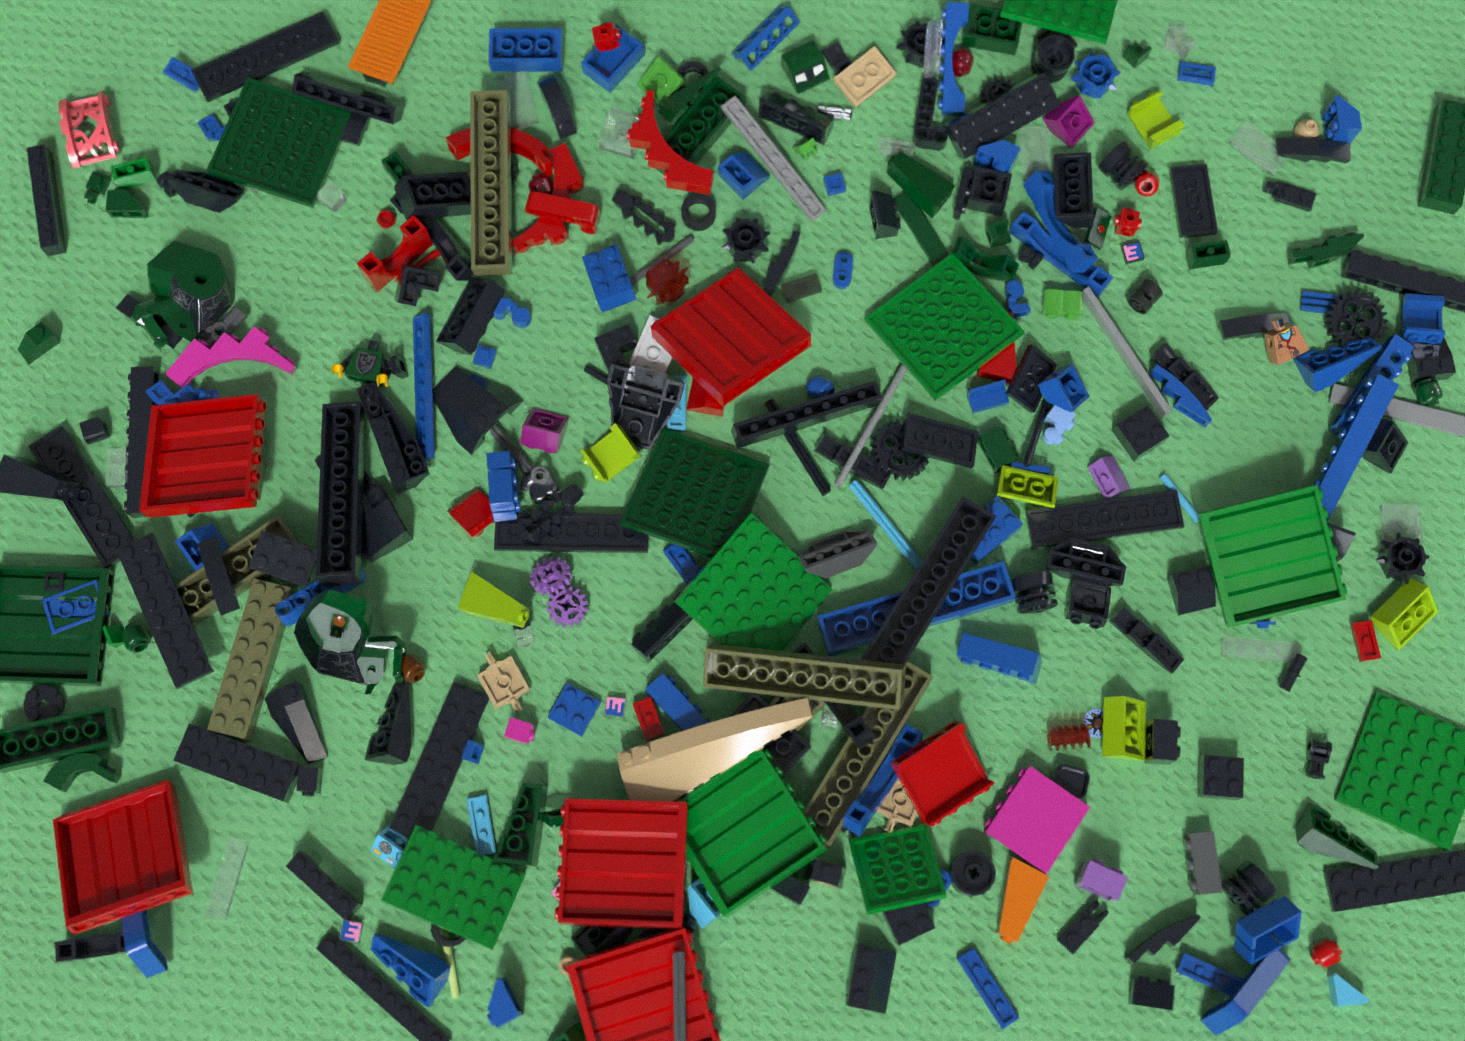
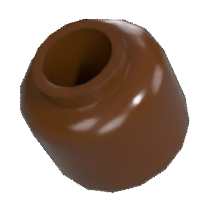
(412, 668)

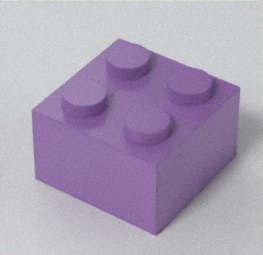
(1101, 880)

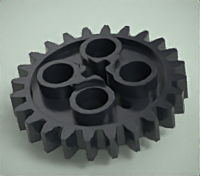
(1340, 315)
(884, 454)

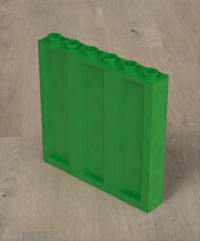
(1272, 556)
(748, 832)

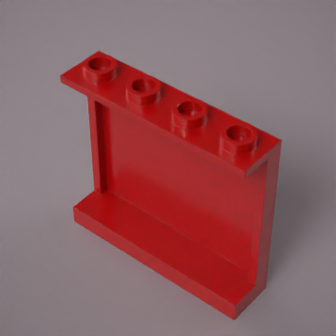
(941, 774)

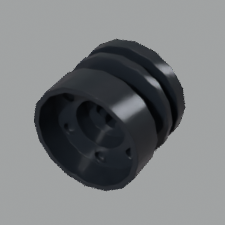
(1058, 52)
(1121, 163)
(1035, 597)
(1248, 888)

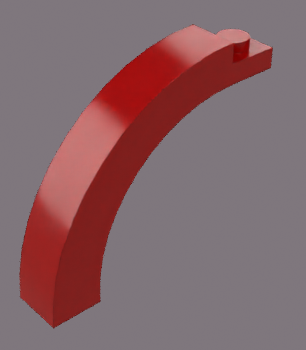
(521, 144)

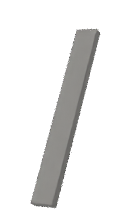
(773, 159)
(1125, 353)
(1409, 412)

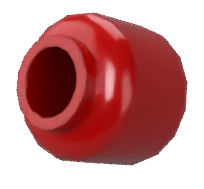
(1142, 185)
(1326, 952)

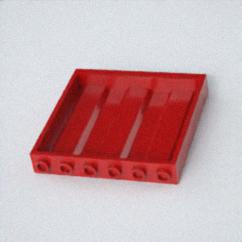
(730, 336)
(203, 456)
(121, 857)
(622, 863)
(630, 991)

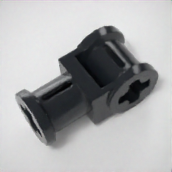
(1318, 755)

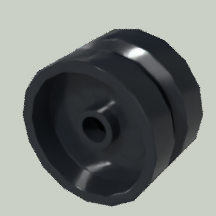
(980, 865)

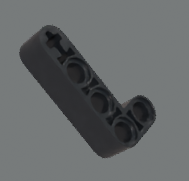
(926, 112)

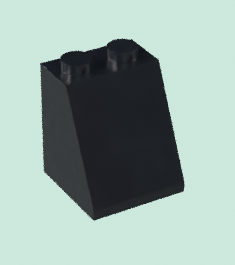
(382, 531)

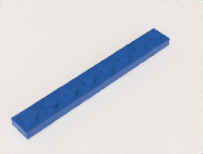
(423, 385)

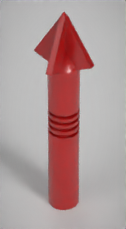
(424, 261)

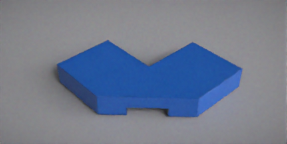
(211, 128)
(163, 395)

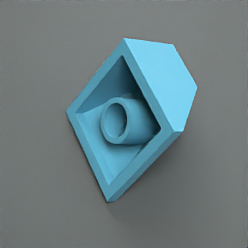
(701, 904)

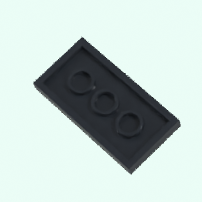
(1193, 200)
(939, 440)

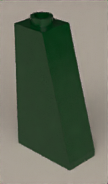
(920, 183)

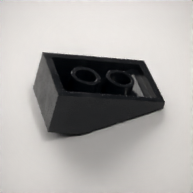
(1430, 361)

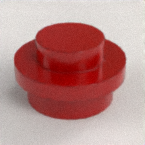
(386, 219)

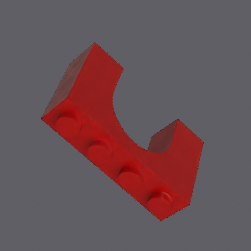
(413, 245)

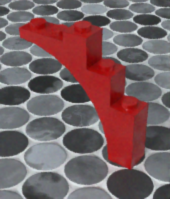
(678, 172)
(566, 181)

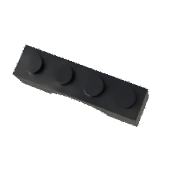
(321, 884)
(89, 947)

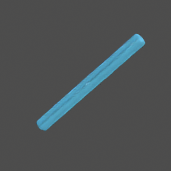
(885, 524)

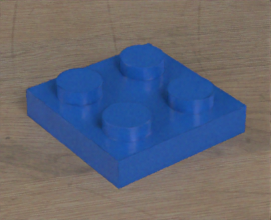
(574, 710)

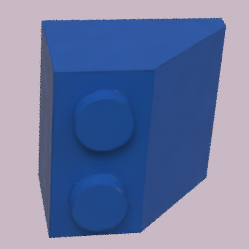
(1064, 388)
(503, 1004)

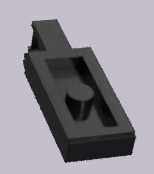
(1290, 195)

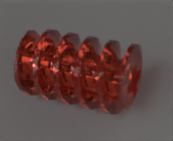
(1067, 736)

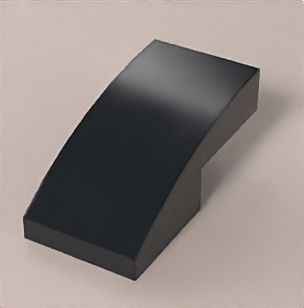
(836, 58)
(355, 128)

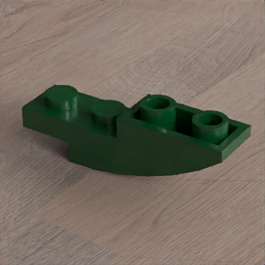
(1329, 251)

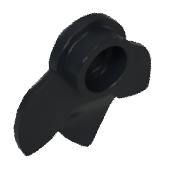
(539, 487)

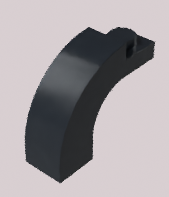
(557, 106)

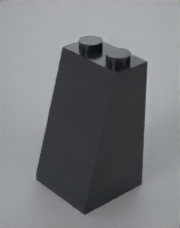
(32, 479)

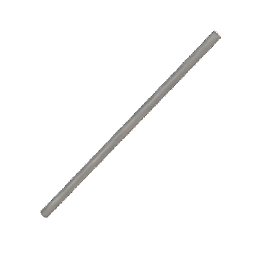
(870, 426)

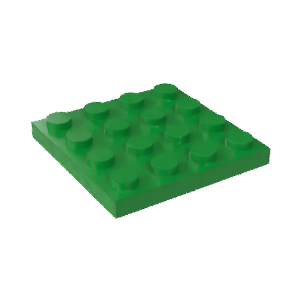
(897, 869)

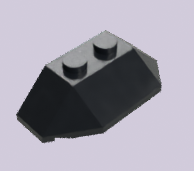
(206, 190)
(1086, 562)

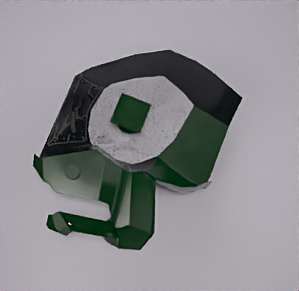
(189, 292)
(346, 650)

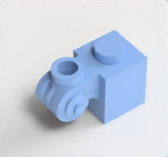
(1060, 421)

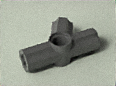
(229, 323)

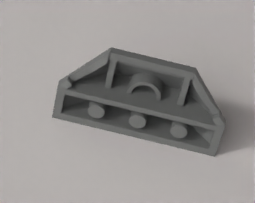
(837, 552)

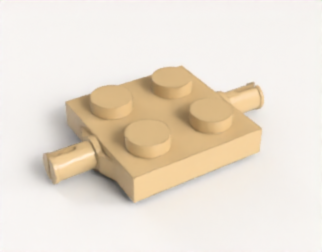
(503, 682)
(897, 807)

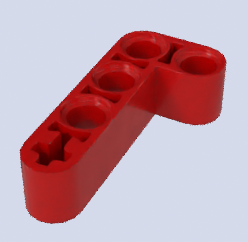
(564, 209)

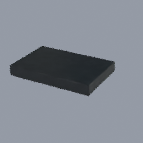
(1030, 372)

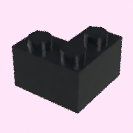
(411, 280)
(614, 344)

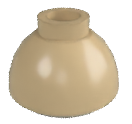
(1307, 129)

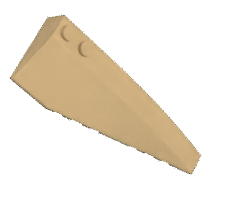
(691, 757)

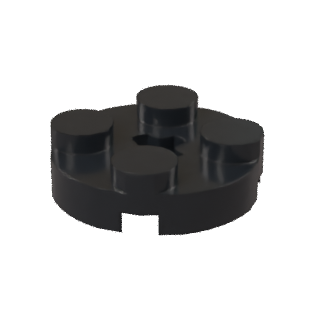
(36, 696)

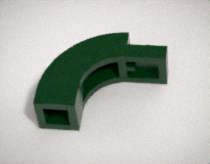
(983, 264)
(69, 768)

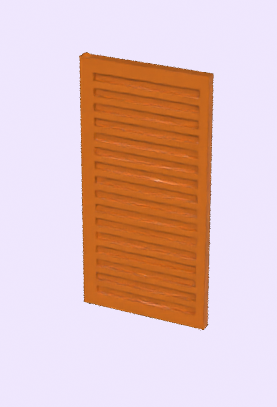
(388, 38)

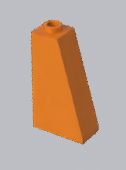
(1019, 898)

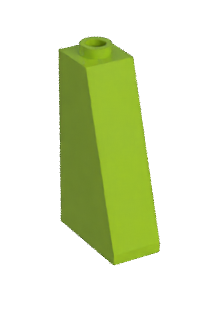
(491, 603)

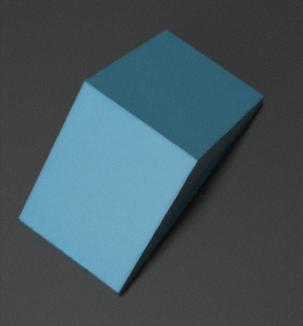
(1343, 993)

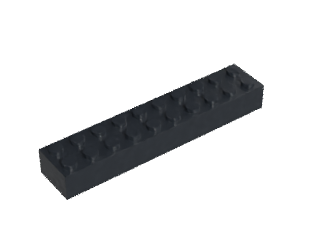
(341, 494)
(930, 584)

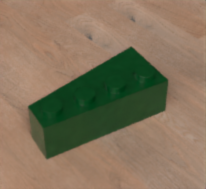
(524, 828)

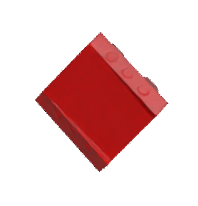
(472, 513)

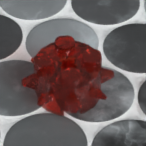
(666, 281)

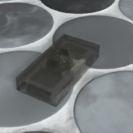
(801, 288)

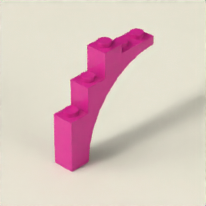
(253, 347)

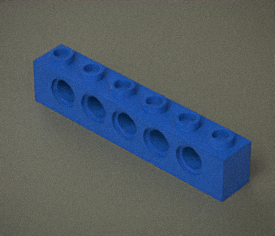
(1393, 346)

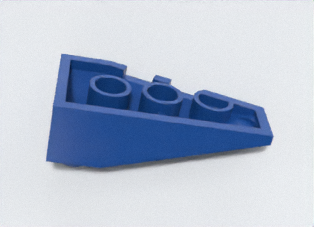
(1329, 366)
(418, 969)

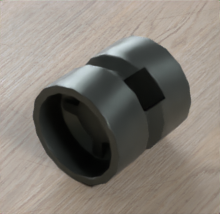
(1144, 297)

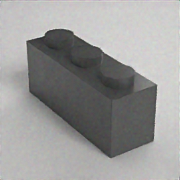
(1202, 863)

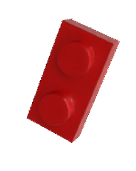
(1365, 641)
(648, 718)

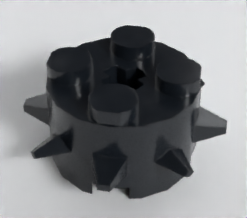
(914, 44)
(753, 234)
(1399, 549)

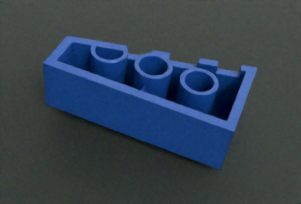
(999, 657)

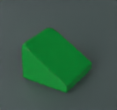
(113, 635)

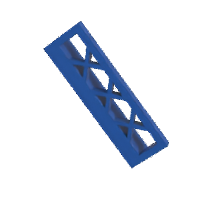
(761, 32)

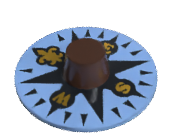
(1093, 720)

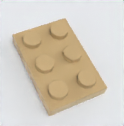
(864, 77)

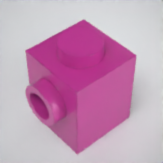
(520, 731)

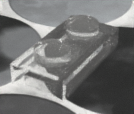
(892, 146)
(115, 467)

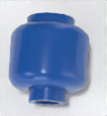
(819, 387)

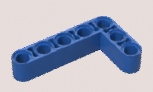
(292, 607)
(140, 945)
(1247, 994)

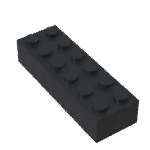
(1002, 115)
(238, 763)

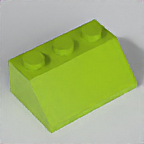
(1027, 486)
(1405, 613)
(1124, 728)

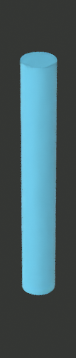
(1183, 501)

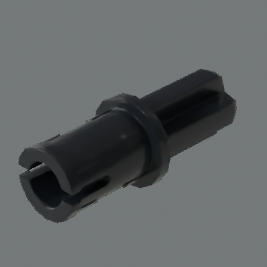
(1293, 672)

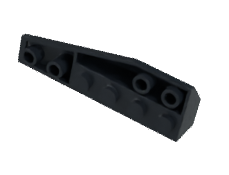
(394, 439)

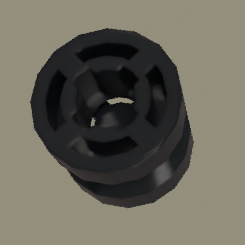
(162, 181)
(1030, 257)

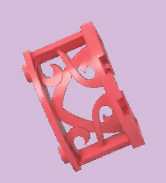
(90, 107)

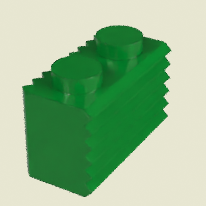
(133, 173)

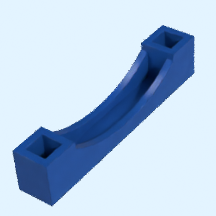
(952, 100)
(1041, 190)
(1030, 232)
(870, 800)

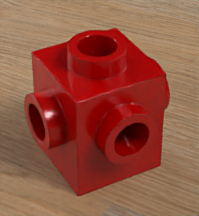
(606, 36)
(1127, 222)

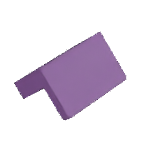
(1108, 477)

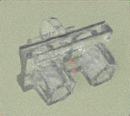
(1176, 42)

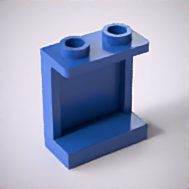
(1422, 318)

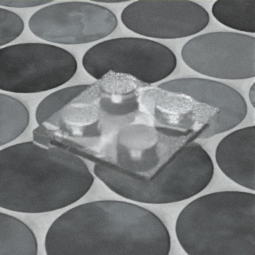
(1402, 519)

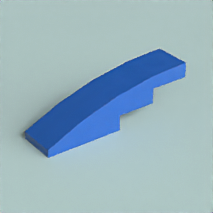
(1186, 401)

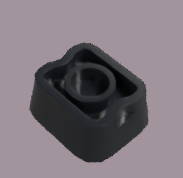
(1072, 780)

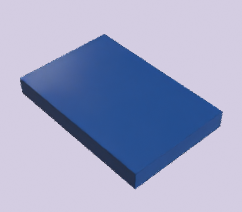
(69, 608)

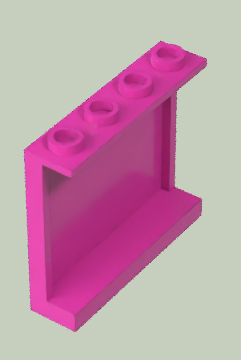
(1036, 819)

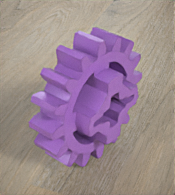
(550, 576)
(559, 606)

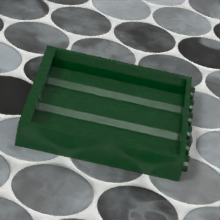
(26, 642)

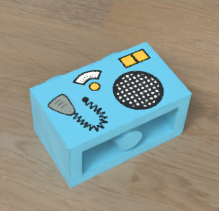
(389, 845)

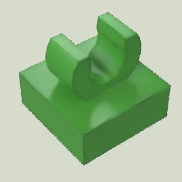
(804, 146)

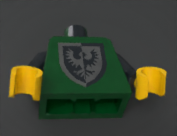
(364, 366)

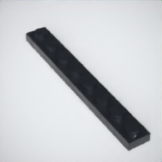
(379, 990)

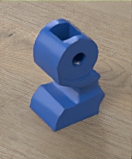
(1014, 292)
(520, 316)

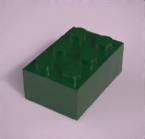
(990, 31)

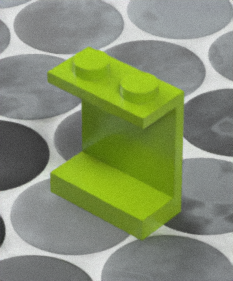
(1153, 120)
(611, 454)

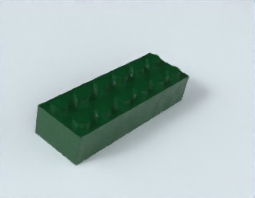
(702, 122)
(1445, 160)
(58, 738)

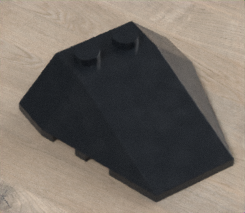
(642, 401)
(472, 405)

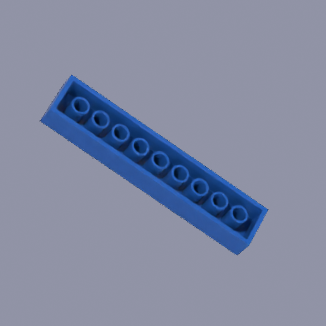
(971, 594)

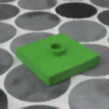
(661, 79)

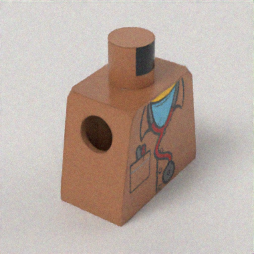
(1284, 342)

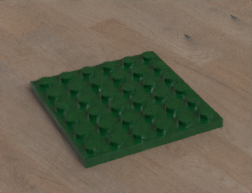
(279, 142)
(693, 493)

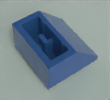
(1341, 121)
(997, 156)
(742, 174)
(189, 543)

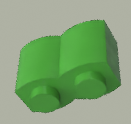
(1062, 303)

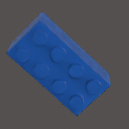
(526, 50)

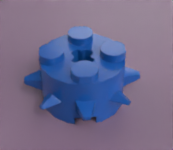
(1095, 75)

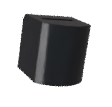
(94, 430)

